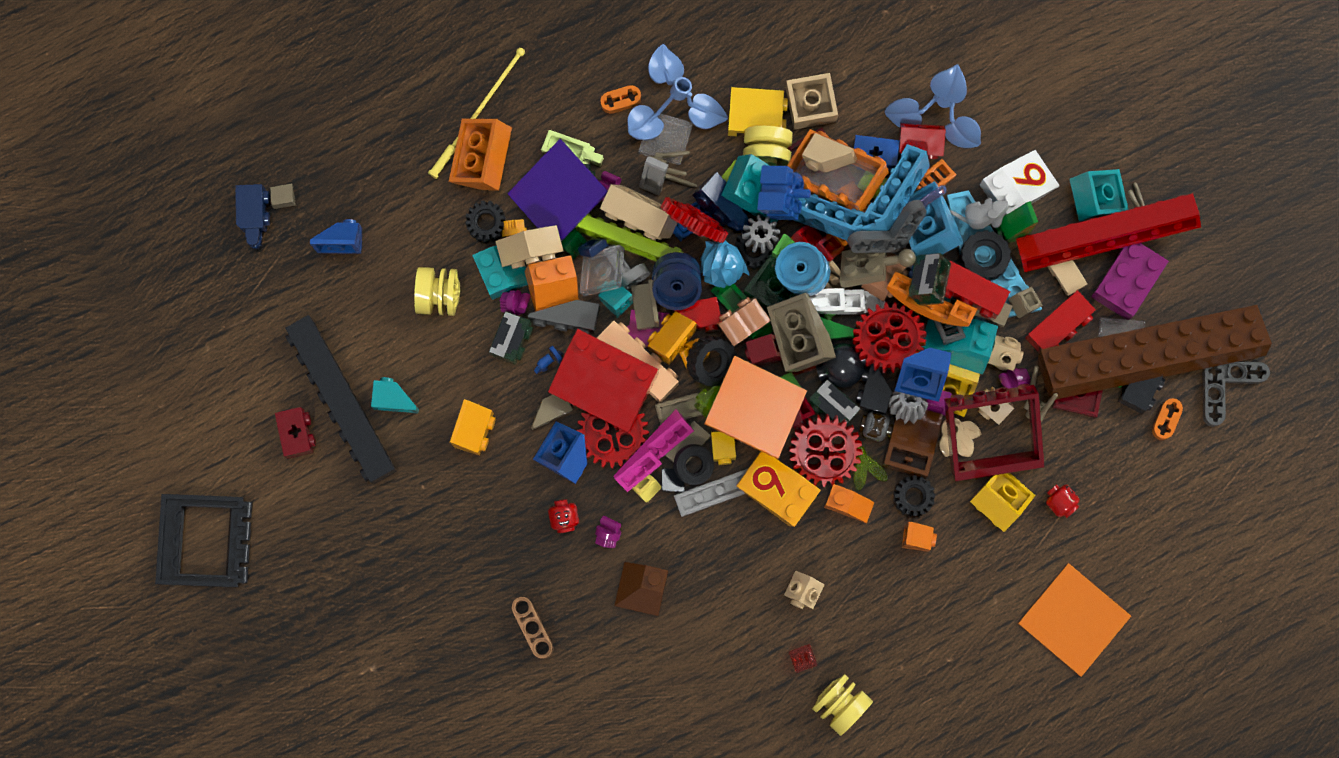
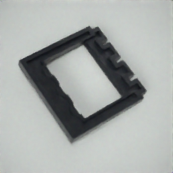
(171, 540)

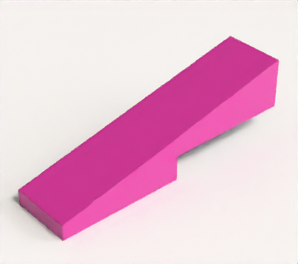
(648, 456)

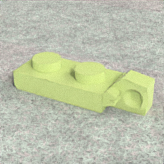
(579, 148)

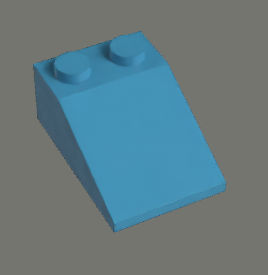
(938, 228)

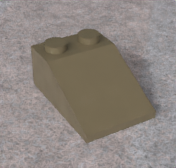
(800, 333)

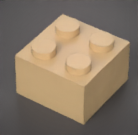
(811, 101)
(529, 247)

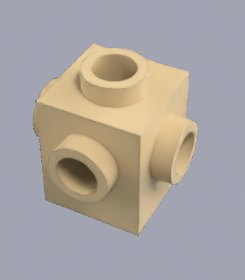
(1006, 353)
(996, 412)
(803, 590)

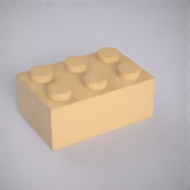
(637, 212)

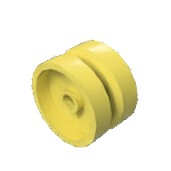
(769, 144)

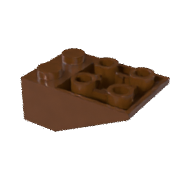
(913, 445)

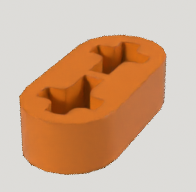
(618, 94)
(1162, 417)

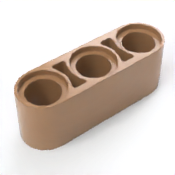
(532, 616)

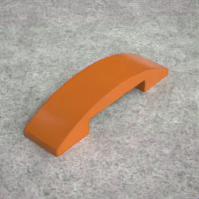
(958, 314)

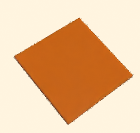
(755, 407)
(1074, 619)

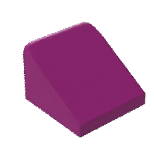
(938, 407)

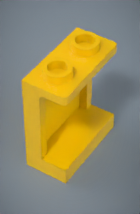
(756, 108)

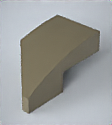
(550, 409)

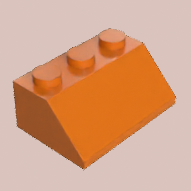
(480, 153)

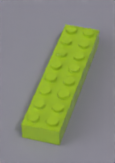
(622, 236)

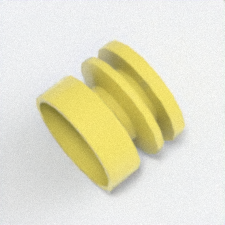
(436, 291)
(842, 704)

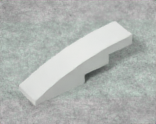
(844, 301)

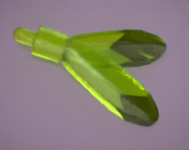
(872, 466)

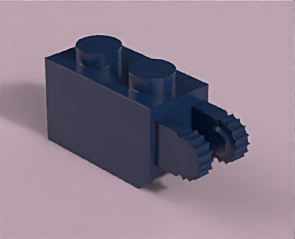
(720, 208)
(252, 212)

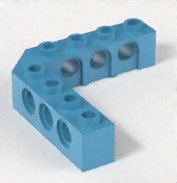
(881, 213)

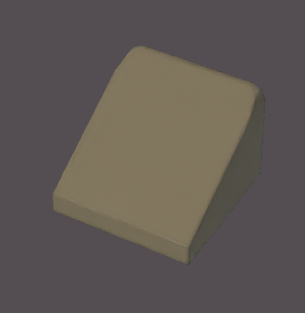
(282, 196)
(1025, 302)

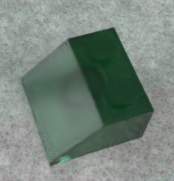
(767, 287)

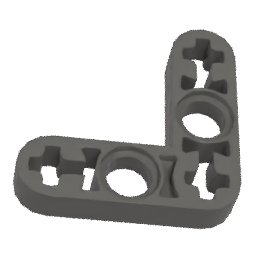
(895, 238)
(1225, 377)

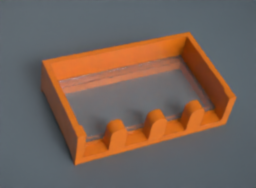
(849, 185)

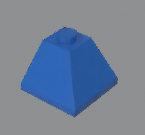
(339, 238)
(924, 374)
(563, 452)

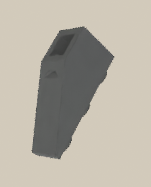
(570, 315)

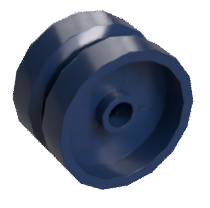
(676, 281)

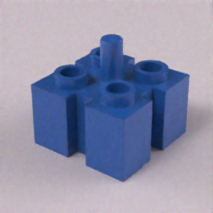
(781, 192)

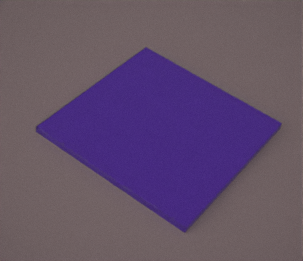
(558, 190)

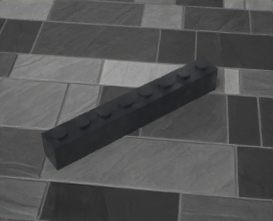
(340, 399)

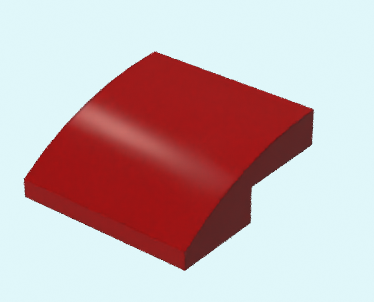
(827, 245)

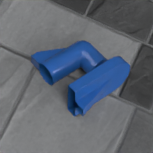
(547, 360)

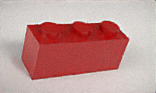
(976, 291)
(1062, 323)

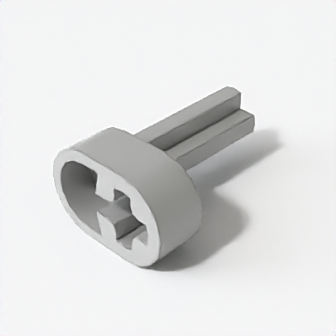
(633, 276)

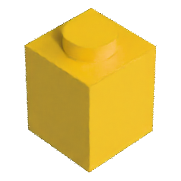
(723, 448)

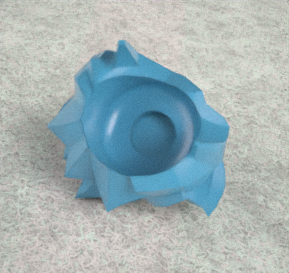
(722, 264)

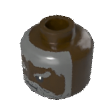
(875, 426)

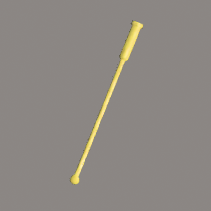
(449, 151)

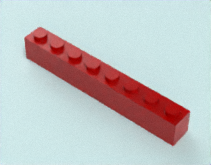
(1109, 232)

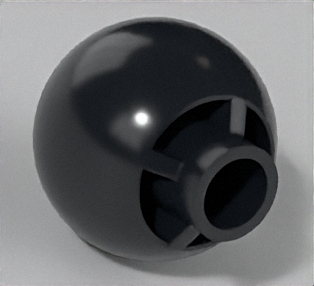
(844, 369)

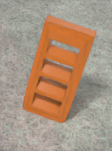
(944, 168)

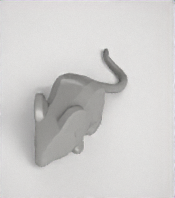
(982, 215)

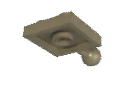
(875, 268)

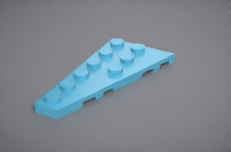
(985, 255)

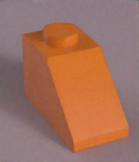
(849, 503)
(918, 537)

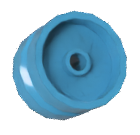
(805, 256)

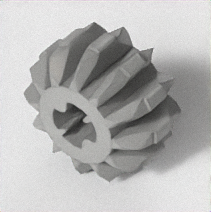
(766, 229)
(907, 407)

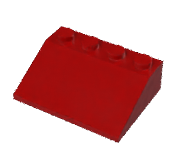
(603, 380)

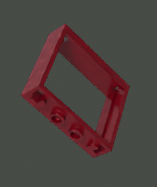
(999, 464)

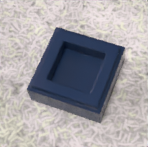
(592, 247)

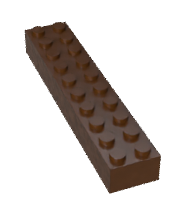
(1154, 352)

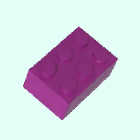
(1129, 279)

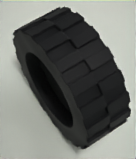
(992, 240)
(699, 351)

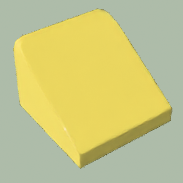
(647, 488)

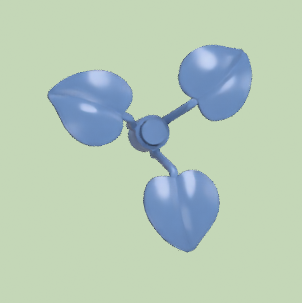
(668, 68)
(949, 89)

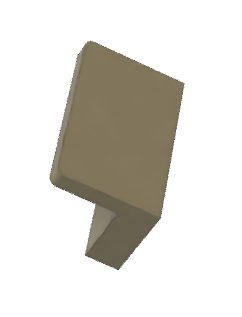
(645, 306)

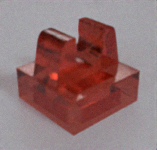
(802, 658)

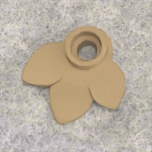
(964, 434)

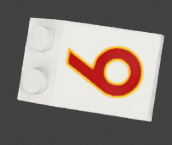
(1020, 182)

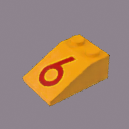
(778, 488)

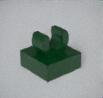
(572, 242)

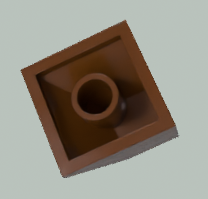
(641, 588)

